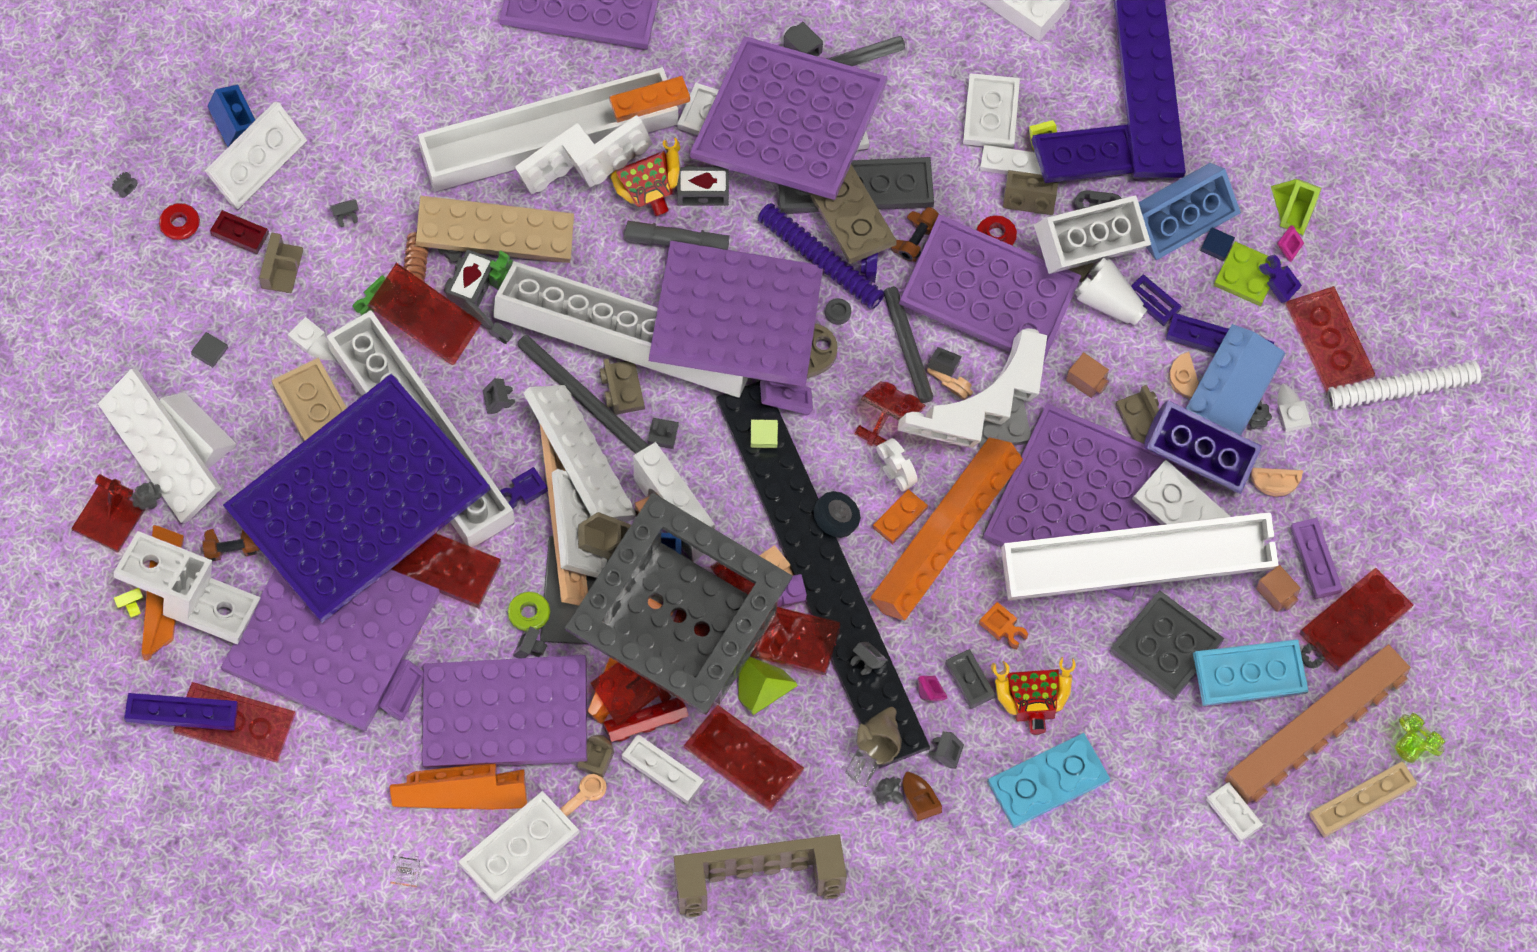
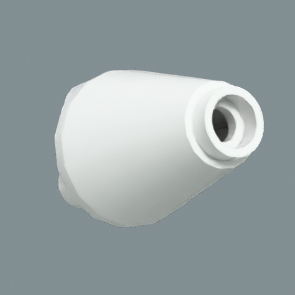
(1111, 293)

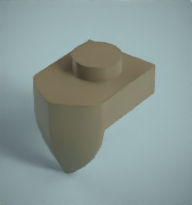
(599, 755)

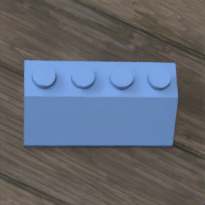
(1188, 209)
(1236, 379)

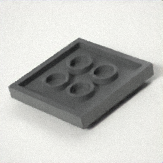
(1163, 644)

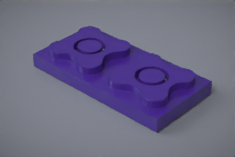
(1083, 153)

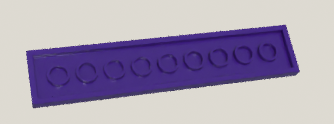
(1149, 89)

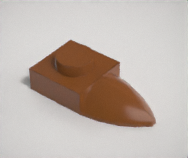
(920, 797)

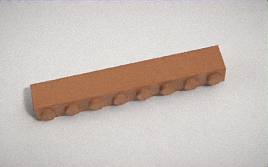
(1317, 724)

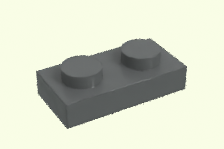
(970, 679)

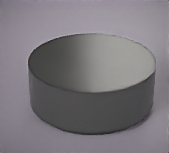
(838, 311)

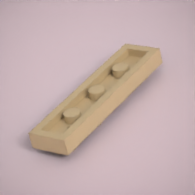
(1363, 799)

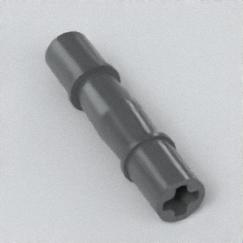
(661, 235)

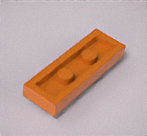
(649, 99)

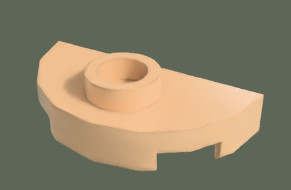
(1183, 376)
(1276, 481)

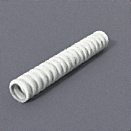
(1404, 385)

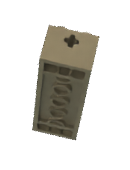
(822, 852)

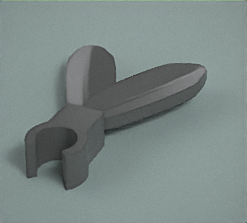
(497, 330)

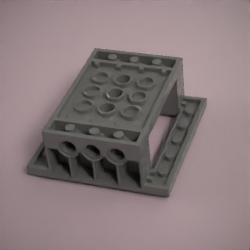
(646, 639)

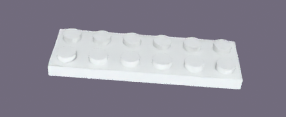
(159, 446)
(579, 452)

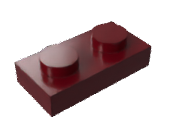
(239, 232)

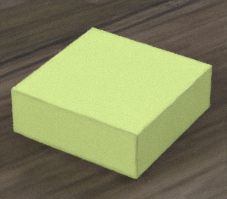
(764, 433)

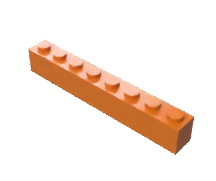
(946, 528)

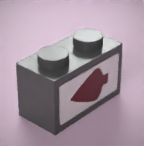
(703, 186)
(469, 280)

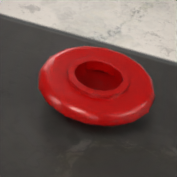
(175, 211)
(1002, 223)

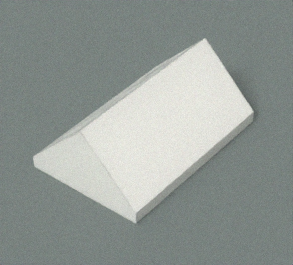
(199, 429)

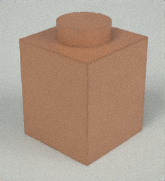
(1088, 375)
(1279, 589)

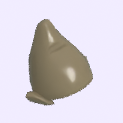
(880, 736)

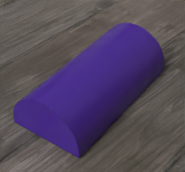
(1202, 446)

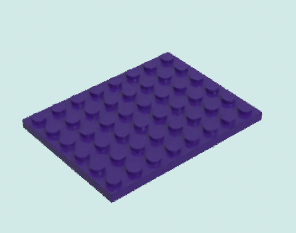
(356, 497)

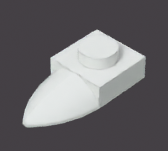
(311, 340)
(1292, 410)

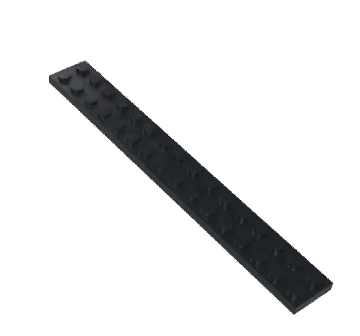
(817, 556)

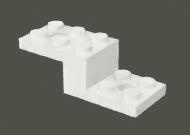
(577, 150)
(187, 587)

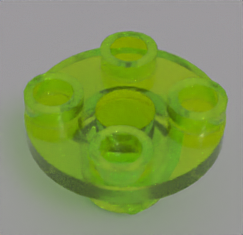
(1417, 739)

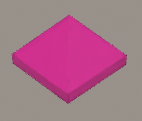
(1290, 243)
(931, 688)

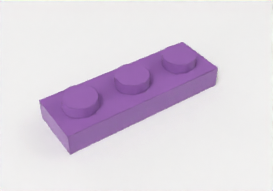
(1316, 558)

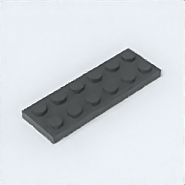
(888, 181)

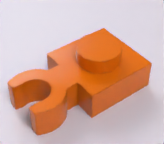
(1001, 623)

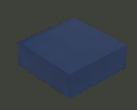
(1217, 244)

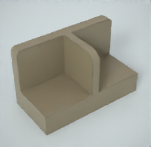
(280, 265)
(601, 534)

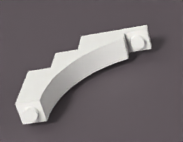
(963, 421)

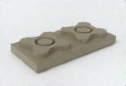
(855, 220)

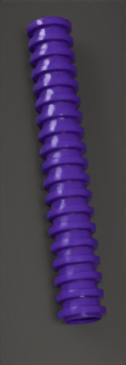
(820, 255)

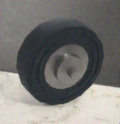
(837, 514)

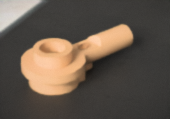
(957, 386)
(591, 788)

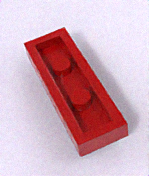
(647, 719)

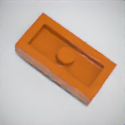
(900, 516)

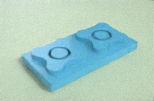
(1250, 672)
(1048, 780)

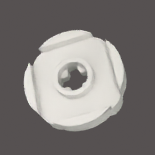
(896, 465)

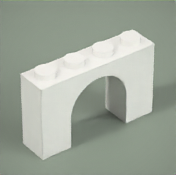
(657, 475)

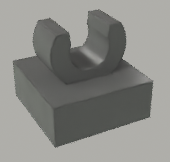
(343, 209)
(496, 396)
(663, 433)
(529, 645)
(869, 655)
(948, 750)

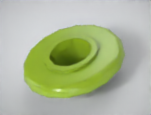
(528, 599)

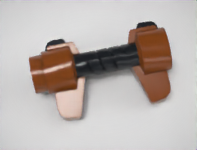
(924, 224)
(214, 549)

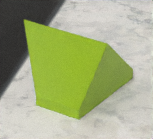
(1295, 203)
(762, 684)

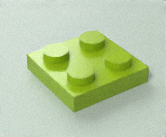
(1242, 275)

